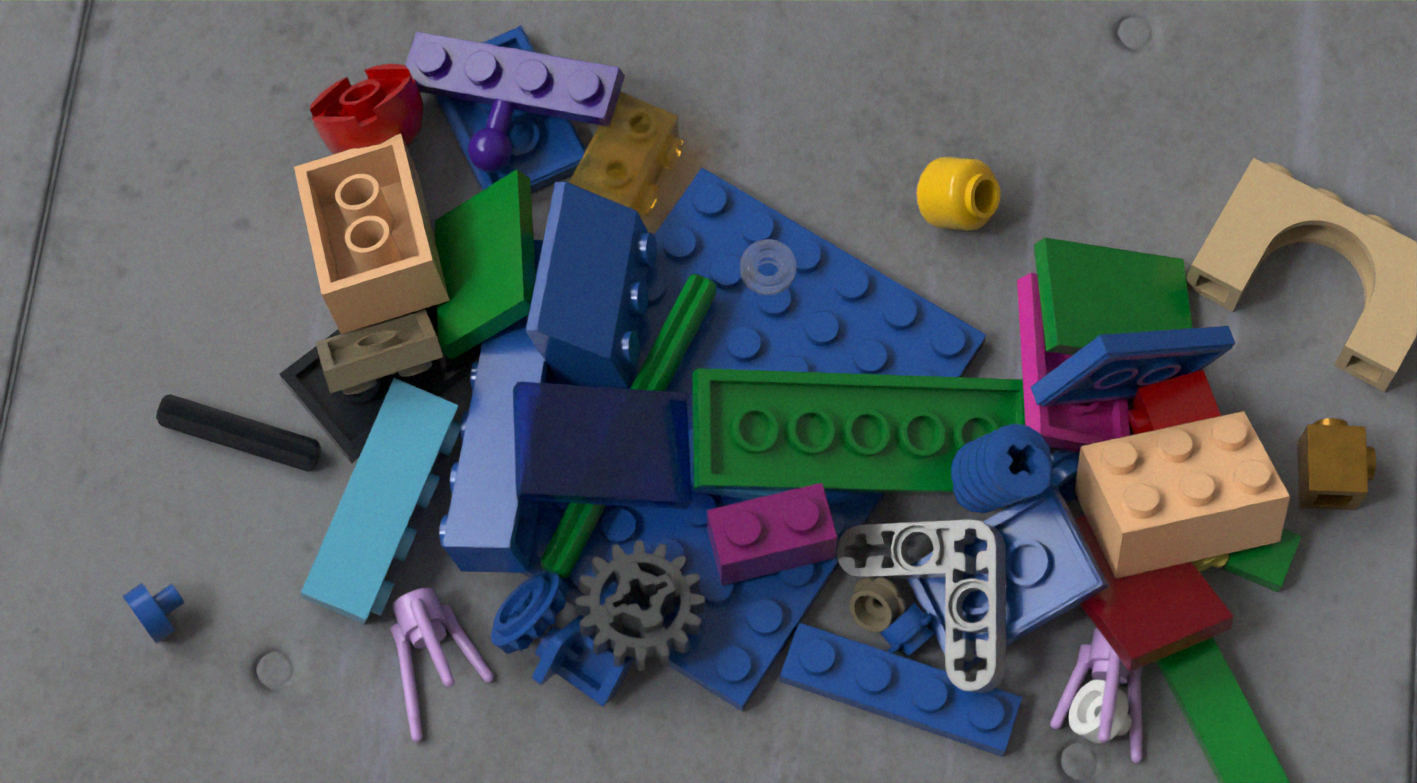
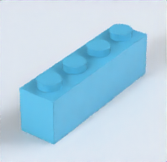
(379, 502)

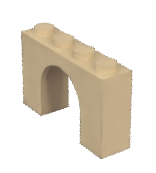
(1276, 211)

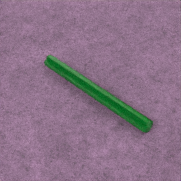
(654, 375)

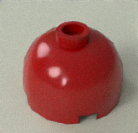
(369, 110)

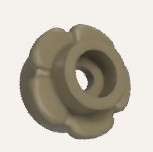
(868, 611)

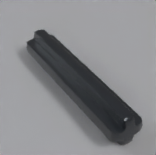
(238, 432)

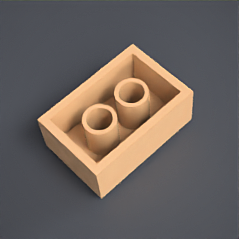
(370, 234)
(1180, 494)

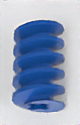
(1001, 469)

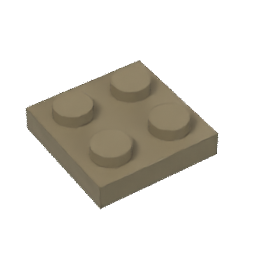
(391, 346)

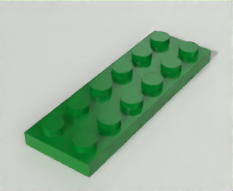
(841, 428)

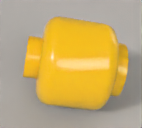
(957, 193)

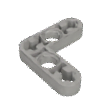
(948, 562)

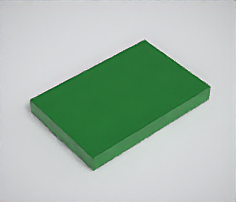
(486, 264)
(1106, 291)

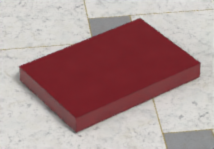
(1153, 610)

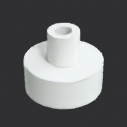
(1086, 712)

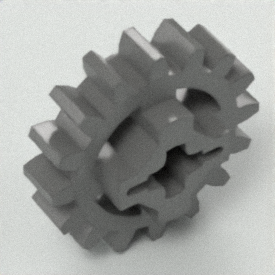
(646, 626)

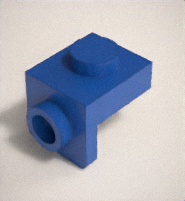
(573, 659)

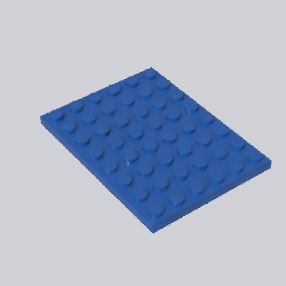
(827, 321)

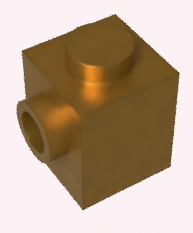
(1334, 465)

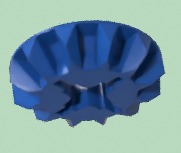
(528, 612)

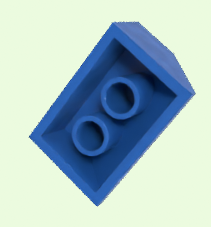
(590, 288)

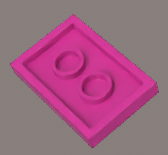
(1068, 424)

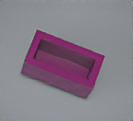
(771, 533)

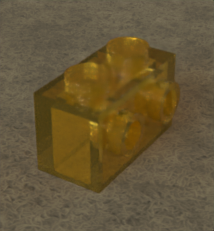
(630, 154)

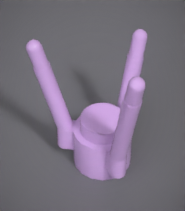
(424, 623)
(1107, 667)

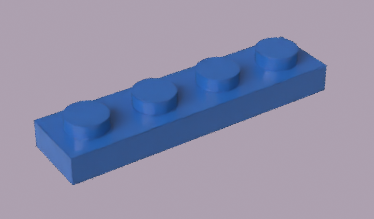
(898, 689)

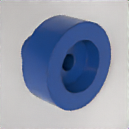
(153, 610)

